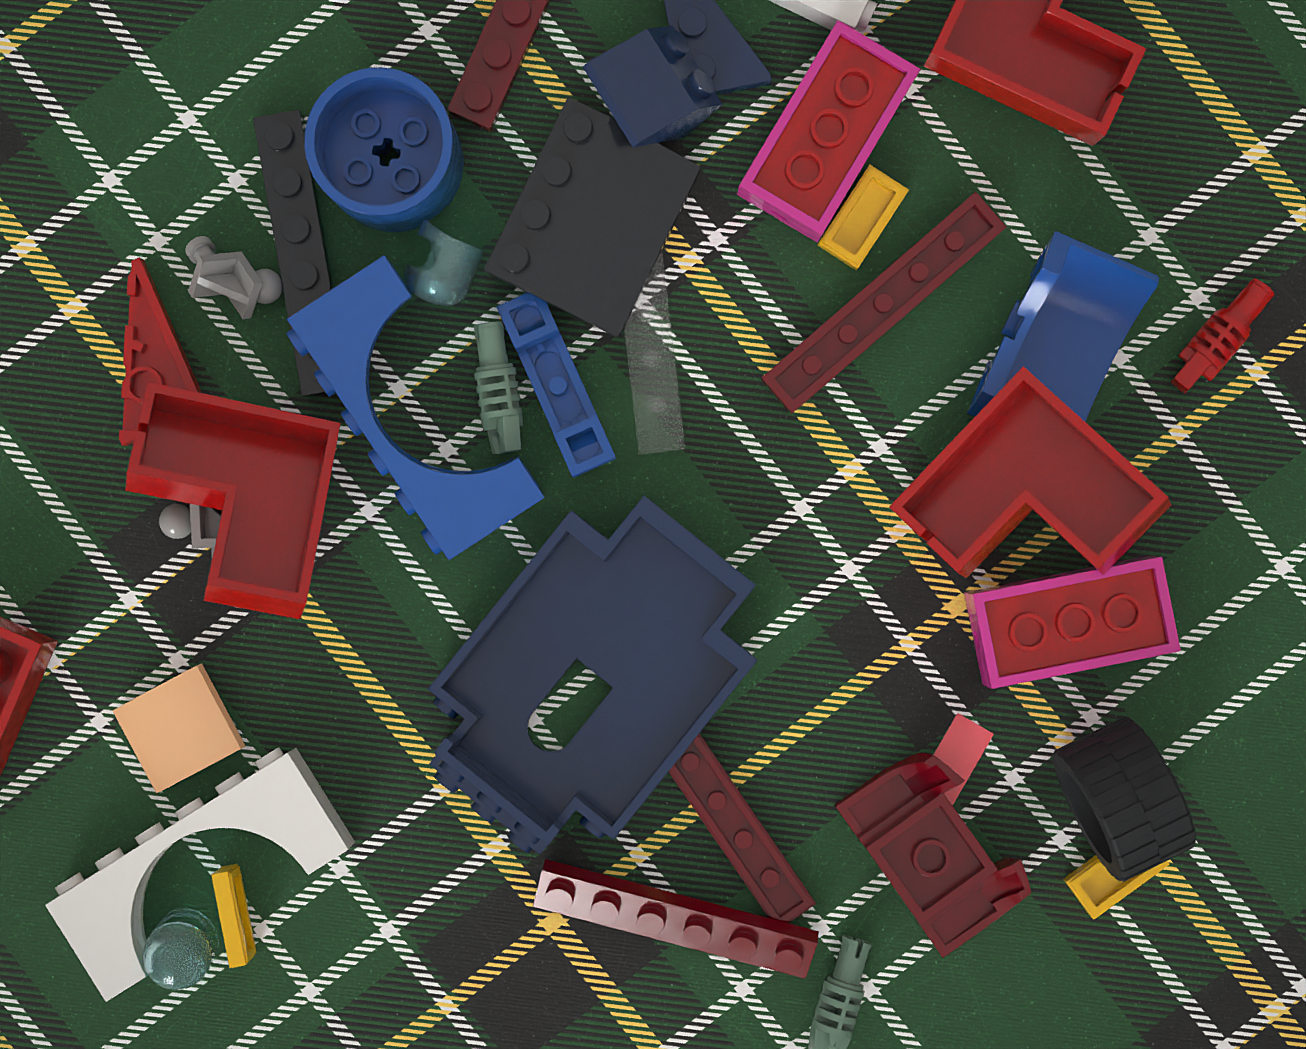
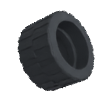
(1124, 798)

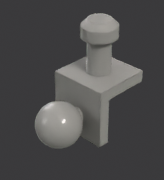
(230, 276)
(202, 522)

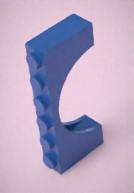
(341, 337)

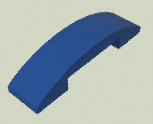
(556, 383)

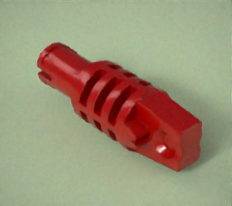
(1221, 336)

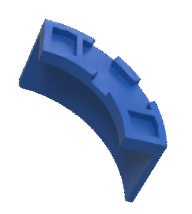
(1068, 323)

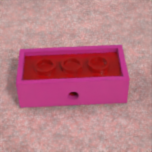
(827, 131)
(1072, 622)

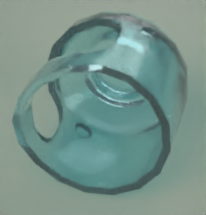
(447, 271)
(179, 952)

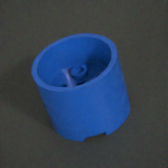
(364, 118)

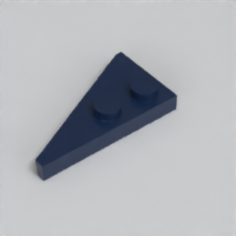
(717, 45)

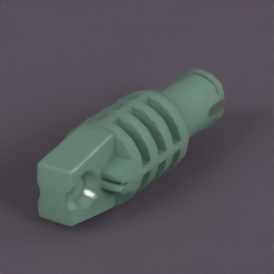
(497, 389)
(840, 997)

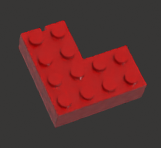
(1038, 62)
(1026, 457)
(257, 467)

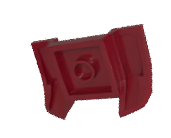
(931, 851)

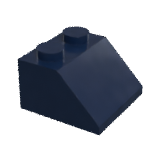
(653, 86)

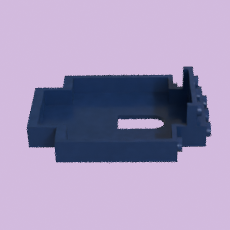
(641, 618)

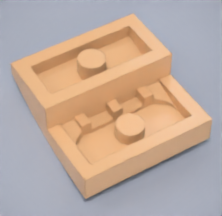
(179, 728)

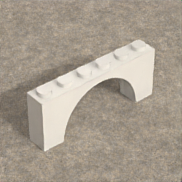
(106, 910)

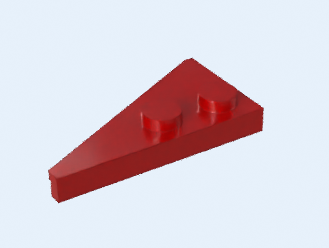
(150, 349)

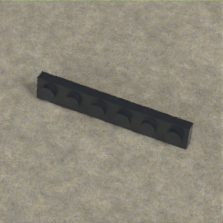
(294, 222)

